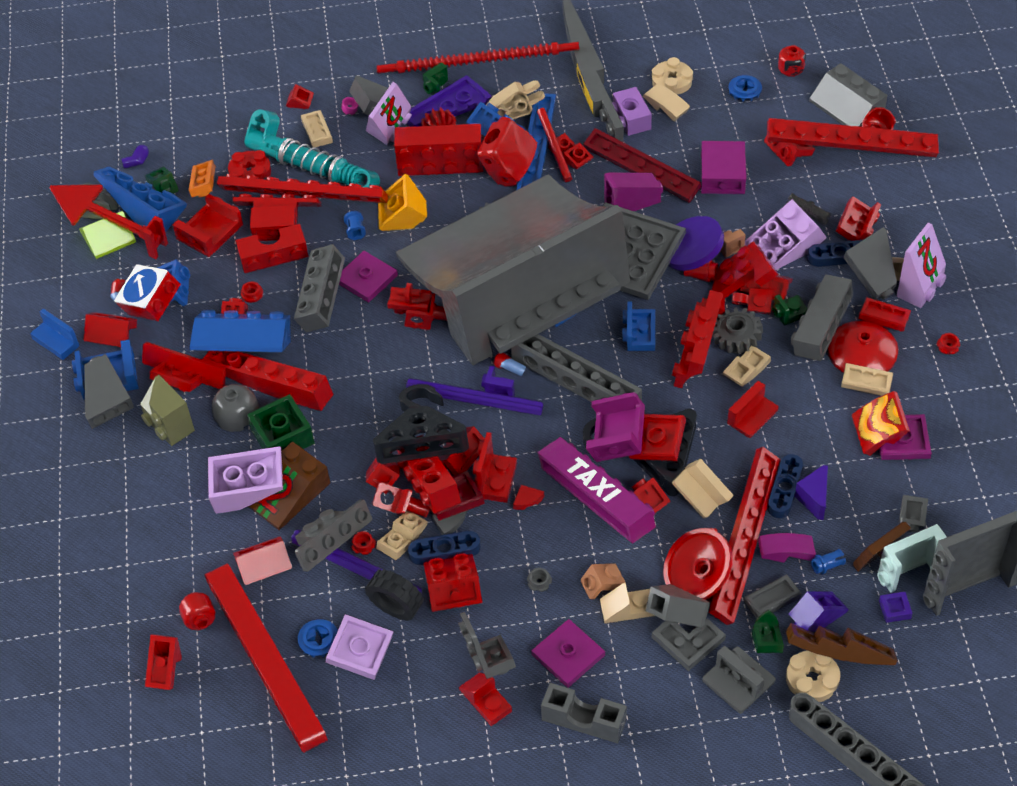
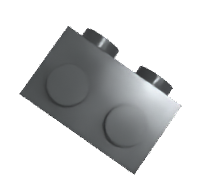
(490, 655)

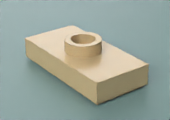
(316, 128)
(866, 379)

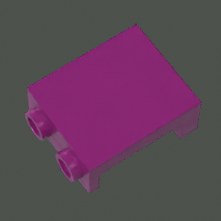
(723, 167)
(617, 427)

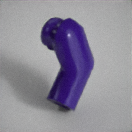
(137, 158)

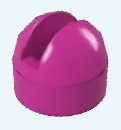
(349, 101)

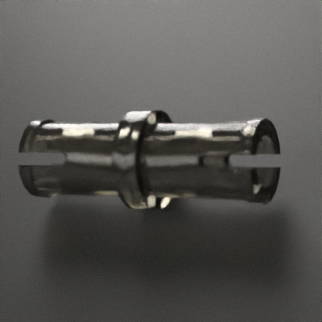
(811, 210)

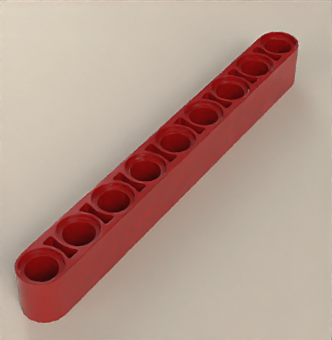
(266, 658)

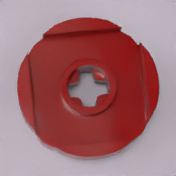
(256, 159)

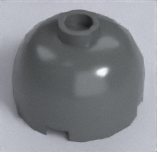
(232, 405)

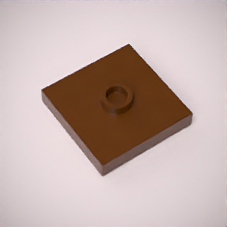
(876, 549)

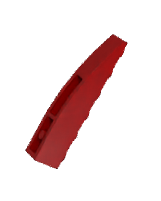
(274, 378)

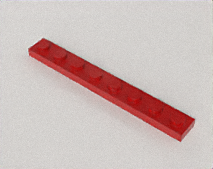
(852, 137)
(294, 187)
(746, 534)

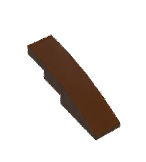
(849, 647)

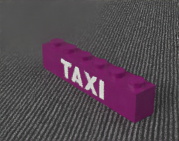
(597, 490)

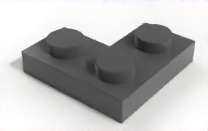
(685, 646)

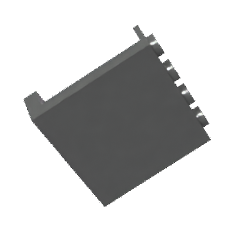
(972, 559)

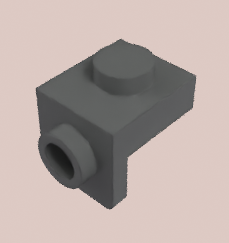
(914, 512)

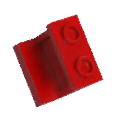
(209, 226)

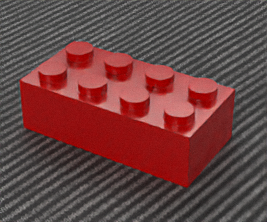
(438, 149)

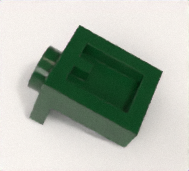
(435, 78)
(162, 180)
(788, 309)

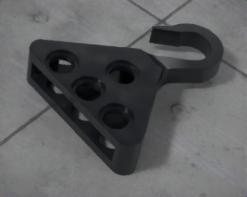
(418, 420)
(660, 468)

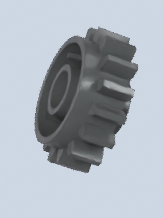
(737, 331)

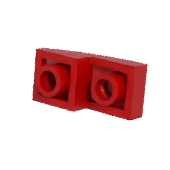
(574, 154)

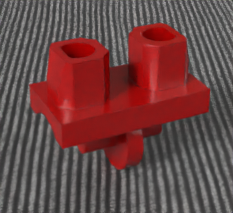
(409, 299)

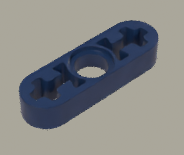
(826, 248)
(787, 495)
(435, 542)

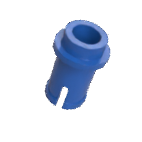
(828, 561)

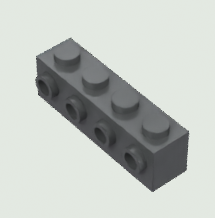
(319, 288)
(822, 317)

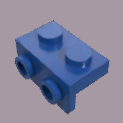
(640, 328)

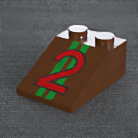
(302, 481)

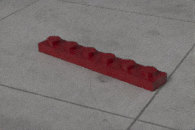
(639, 162)

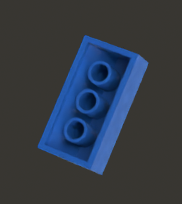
(240, 331)

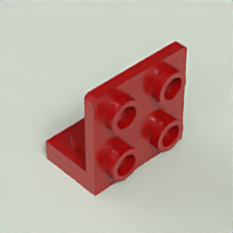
(493, 472)
(452, 582)

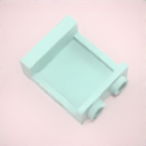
(907, 555)

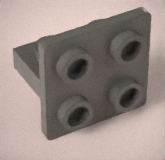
(738, 678)

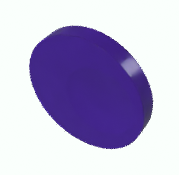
(700, 244)

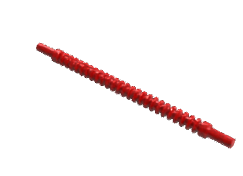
(554, 48)

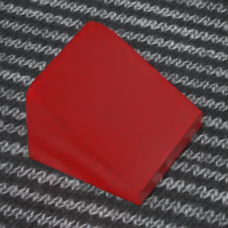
(299, 98)

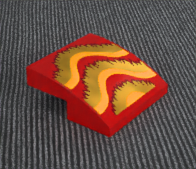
(880, 422)

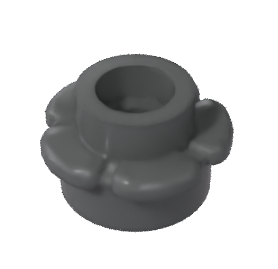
(539, 574)

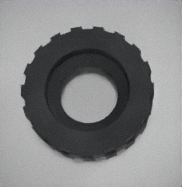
(394, 594)

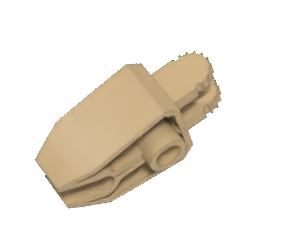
(514, 99)

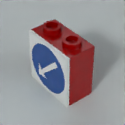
(147, 292)

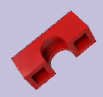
(258, 256)

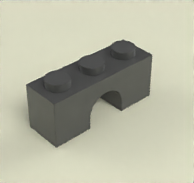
(566, 710)

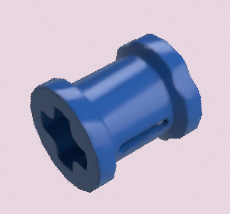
(354, 224)

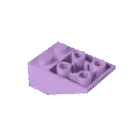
(787, 235)

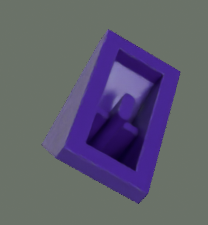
(812, 491)

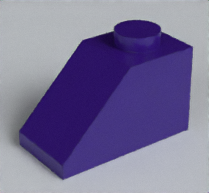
(817, 609)

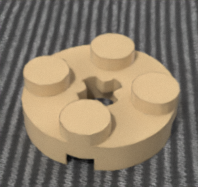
(674, 68)
(807, 662)

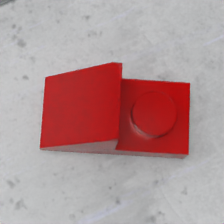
(162, 660)
(486, 698)

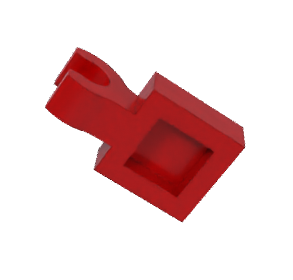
(758, 300)

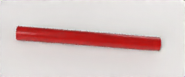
(554, 144)

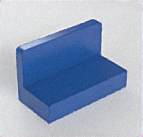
(55, 335)

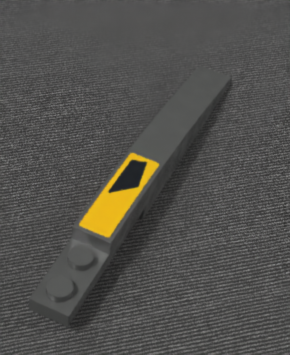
(590, 72)

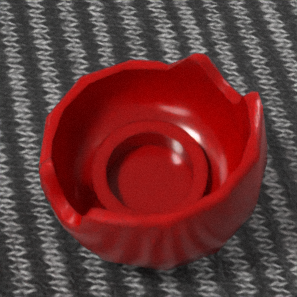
(879, 118)

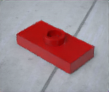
(884, 314)

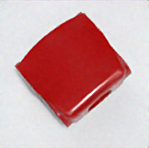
(507, 151)

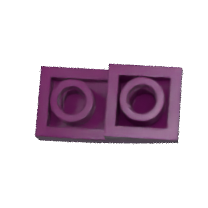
(784, 545)

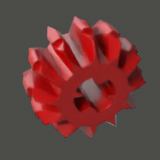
(438, 118)

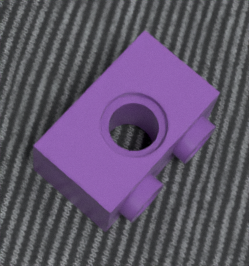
(632, 111)

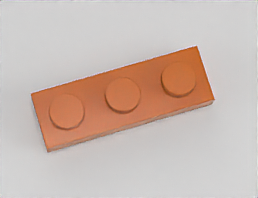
(202, 179)

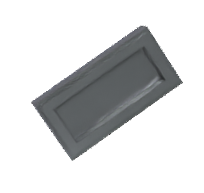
(772, 596)

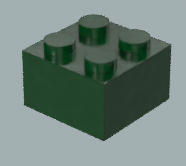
(280, 425)

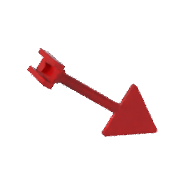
(79, 198)

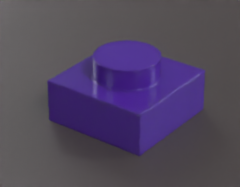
(895, 607)

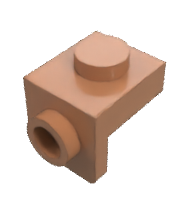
(601, 578)

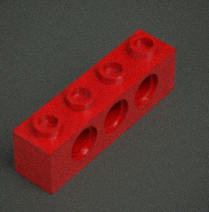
(432, 481)

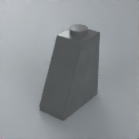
(873, 264)
(104, 392)

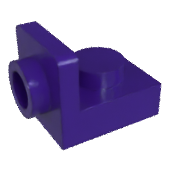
(497, 385)

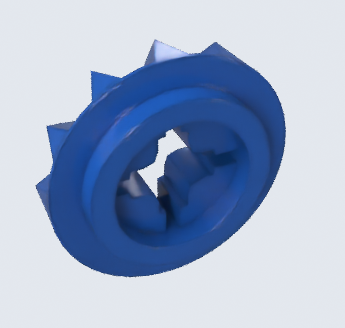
(738, 83)
(307, 638)

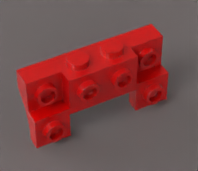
(698, 339)

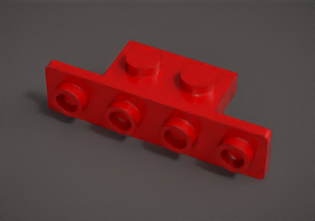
(267, 200)
(181, 369)

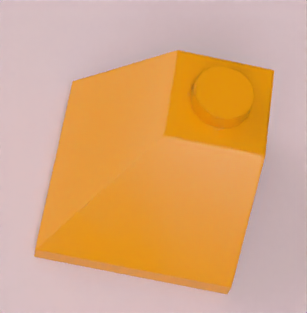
(404, 207)

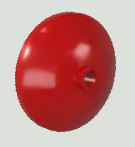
(863, 345)
(692, 556)

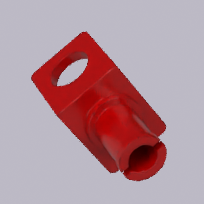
(435, 312)
(402, 501)

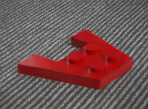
(741, 268)

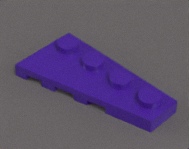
(458, 98)

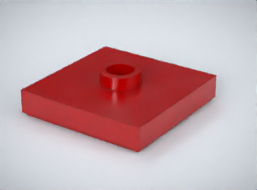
(661, 437)

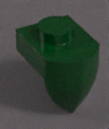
(767, 634)

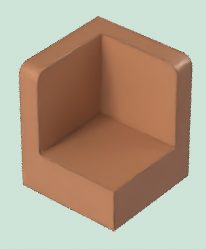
(732, 242)

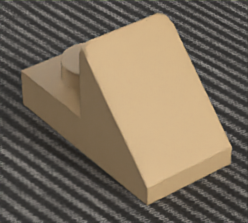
(624, 605)

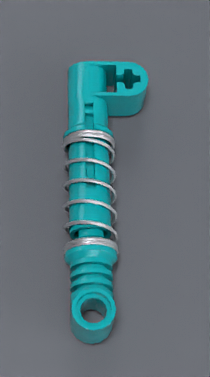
(287, 151)

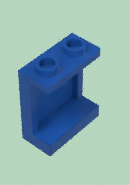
(122, 361)

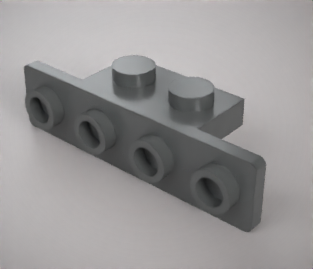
(330, 532)

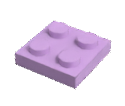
(359, 647)

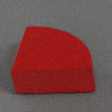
(527, 497)

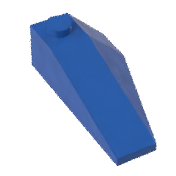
(140, 199)

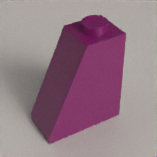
(632, 190)

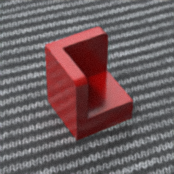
(382, 473)

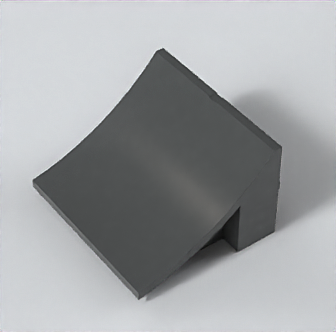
(521, 265)

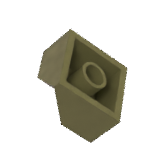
(166, 412)

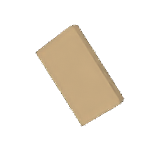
(701, 488)

